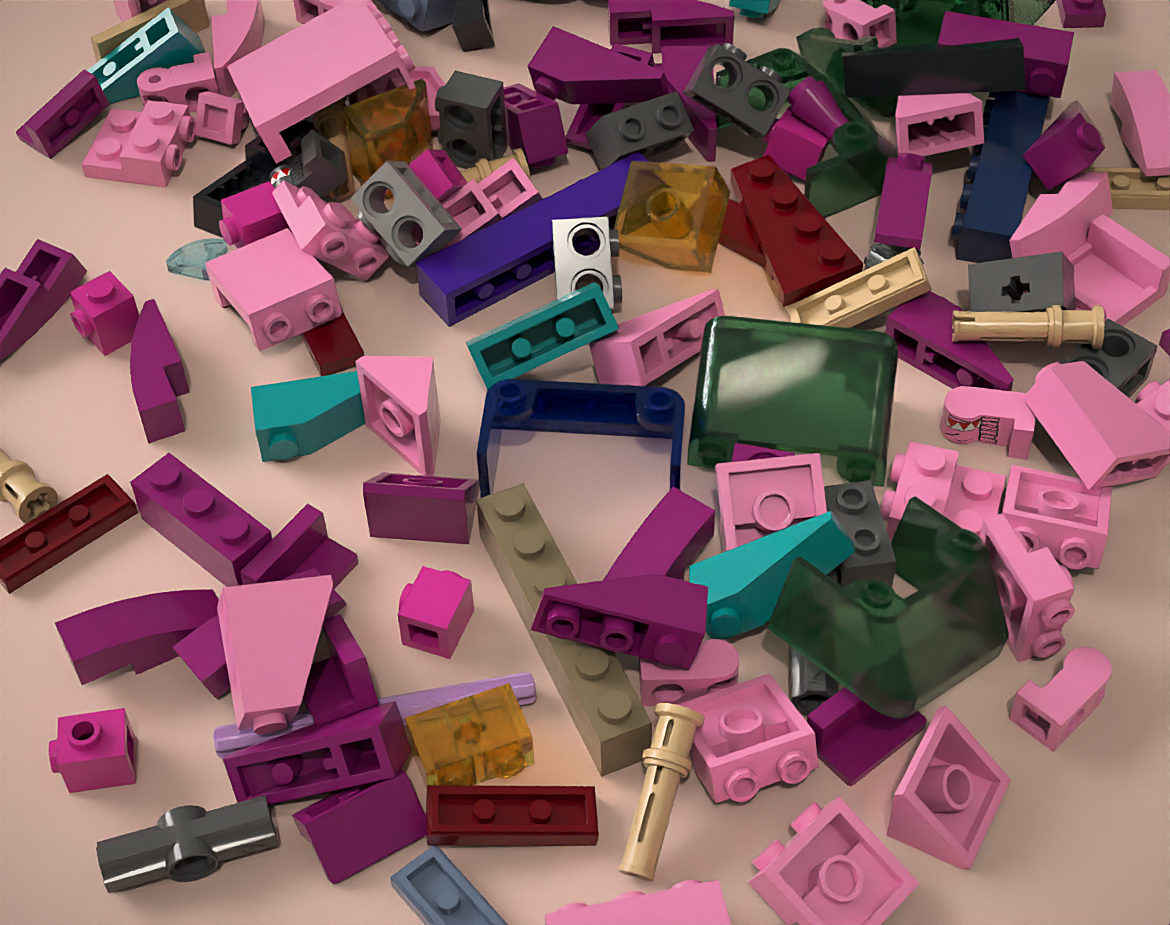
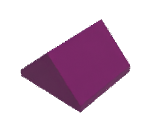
(421, 507)

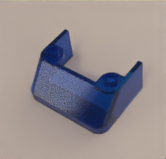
(579, 410)

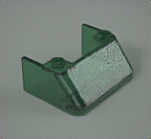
(862, 147)
(895, 648)

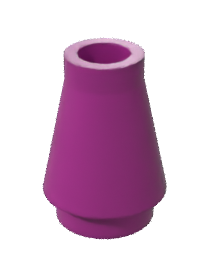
(816, 106)

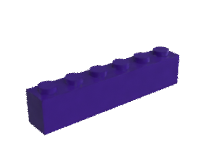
(517, 248)

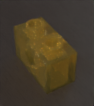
(471, 739)

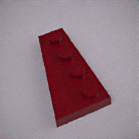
(795, 238)

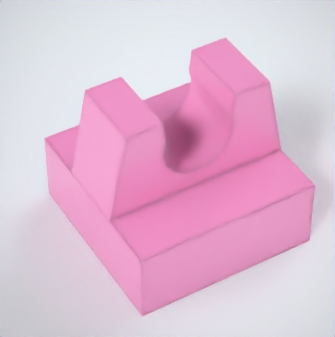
(220, 117)

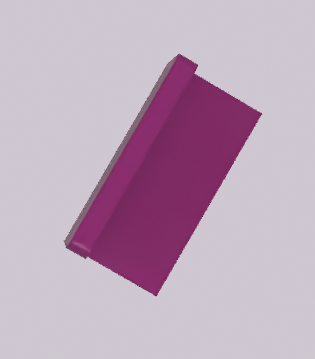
(64, 115)
(298, 548)
(340, 682)
(856, 737)
(362, 825)

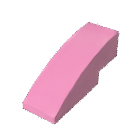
(235, 37)
(1145, 115)
(487, 202)
(1063, 219)

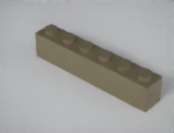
(585, 675)

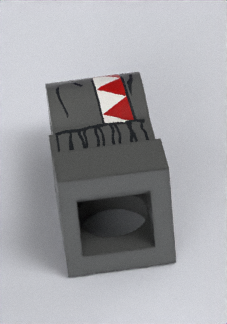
(318, 166)

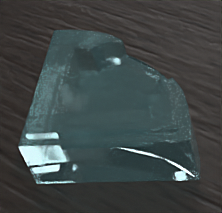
(191, 258)

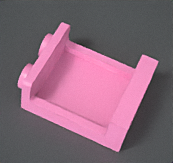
(1117, 272)
(275, 288)

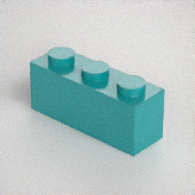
(542, 335)

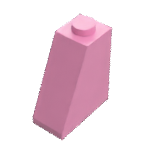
(938, 123)
(1098, 426)
(270, 646)

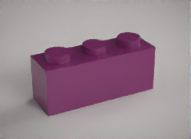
(1045, 49)
(199, 519)

